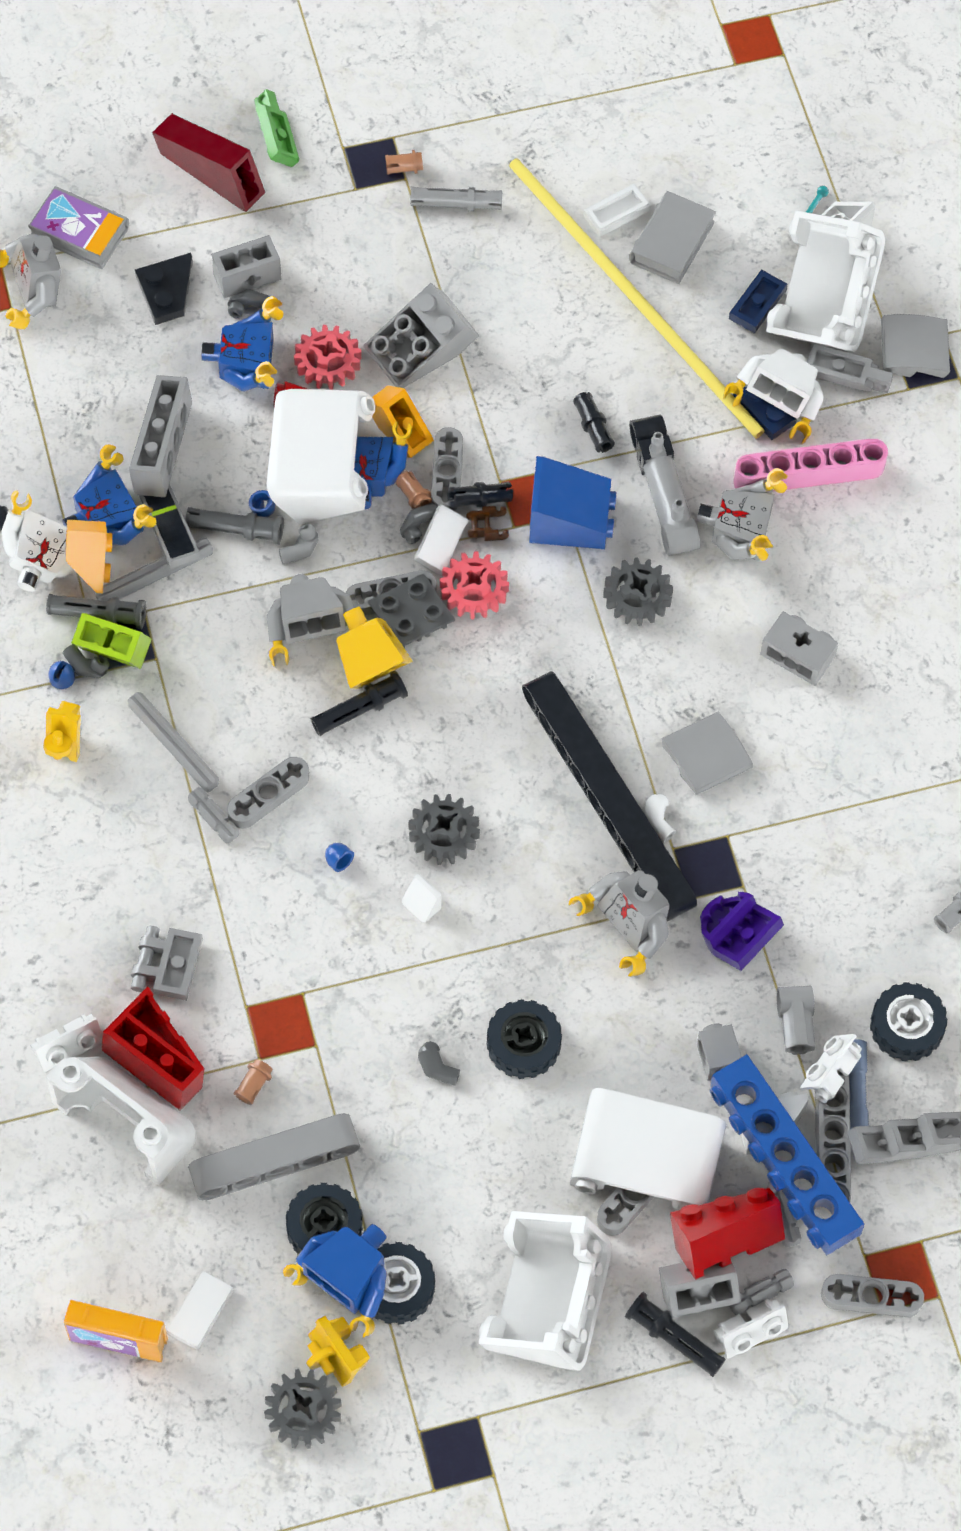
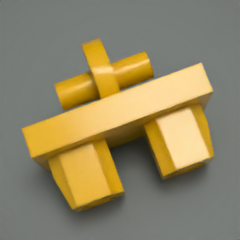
(63, 731)
(332, 1353)

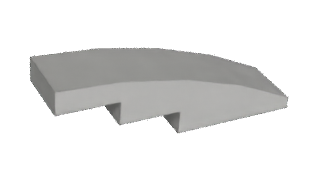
(907, 1138)

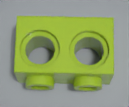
(111, 640)

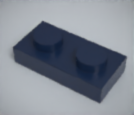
(757, 301)
(770, 417)

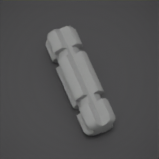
(213, 815)
(792, 1233)
(762, 1290)

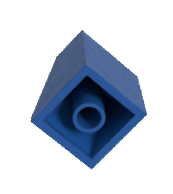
(570, 506)

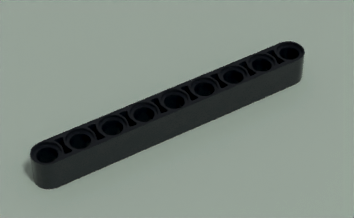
(607, 790)

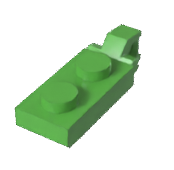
(276, 129)

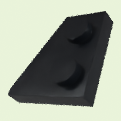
(166, 287)

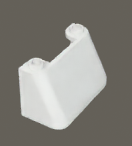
(829, 281)
(315, 453)
(160, 1130)
(647, 1148)
(550, 1290)

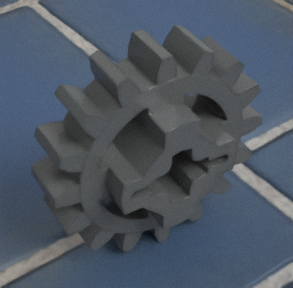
(636, 595)
(440, 842)
(291, 1417)

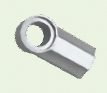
(796, 1009)

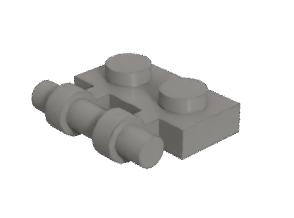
(176, 966)

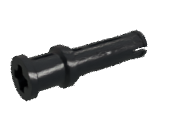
(373, 697)
(657, 1325)

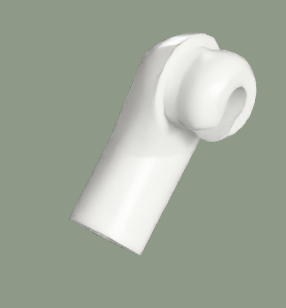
(654, 811)

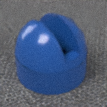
(256, 503)
(66, 678)
(339, 856)

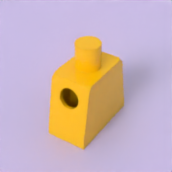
(369, 649)

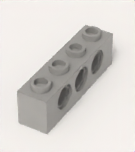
(160, 436)

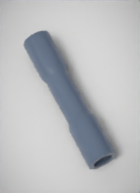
(857, 1089)

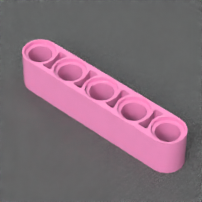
(823, 457)

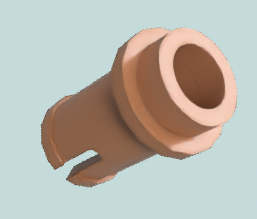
(404, 162)
(413, 490)
(253, 1081)

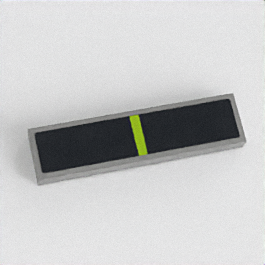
(172, 529)

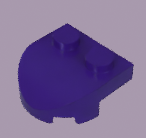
(737, 928)

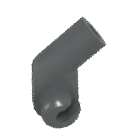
(245, 300)
(413, 521)
(84, 666)
(433, 1065)

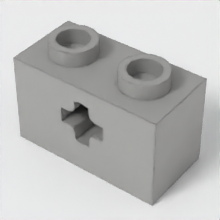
(246, 266)
(784, 642)
(688, 1296)

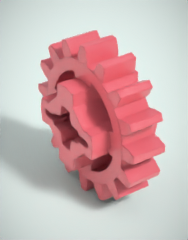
(328, 358)
(474, 585)

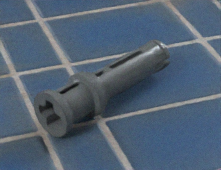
(250, 526)
(111, 610)

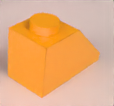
(395, 405)

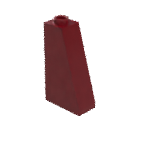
(211, 160)

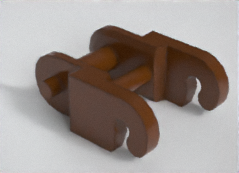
(488, 533)

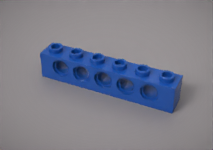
(744, 1078)

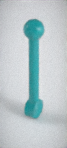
(822, 191)

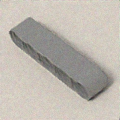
(835, 1150)
(274, 1156)

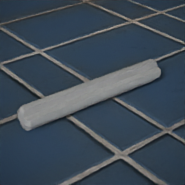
(148, 574)
(173, 742)

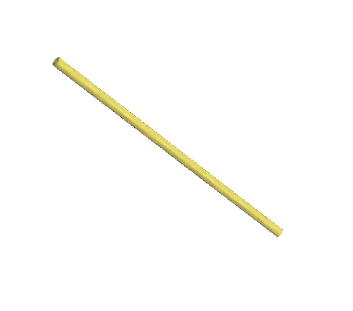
(635, 297)

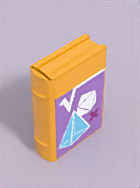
(115, 1330)

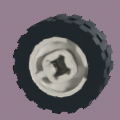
(908, 1021)
(408, 1283)

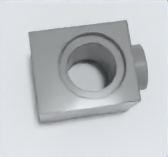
(717, 1048)

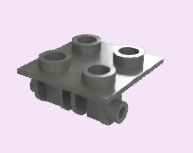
(412, 610)

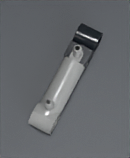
(656, 462)

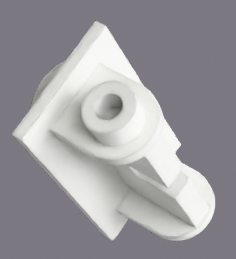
(78, 1038)
(839, 1054)
(765, 1322)

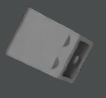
(421, 337)

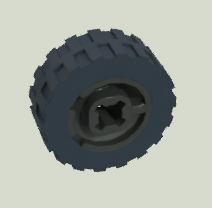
(524, 1039)
(320, 1211)

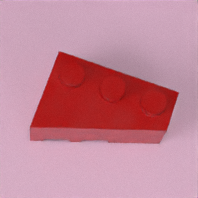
(153, 1051)
(725, 1228)

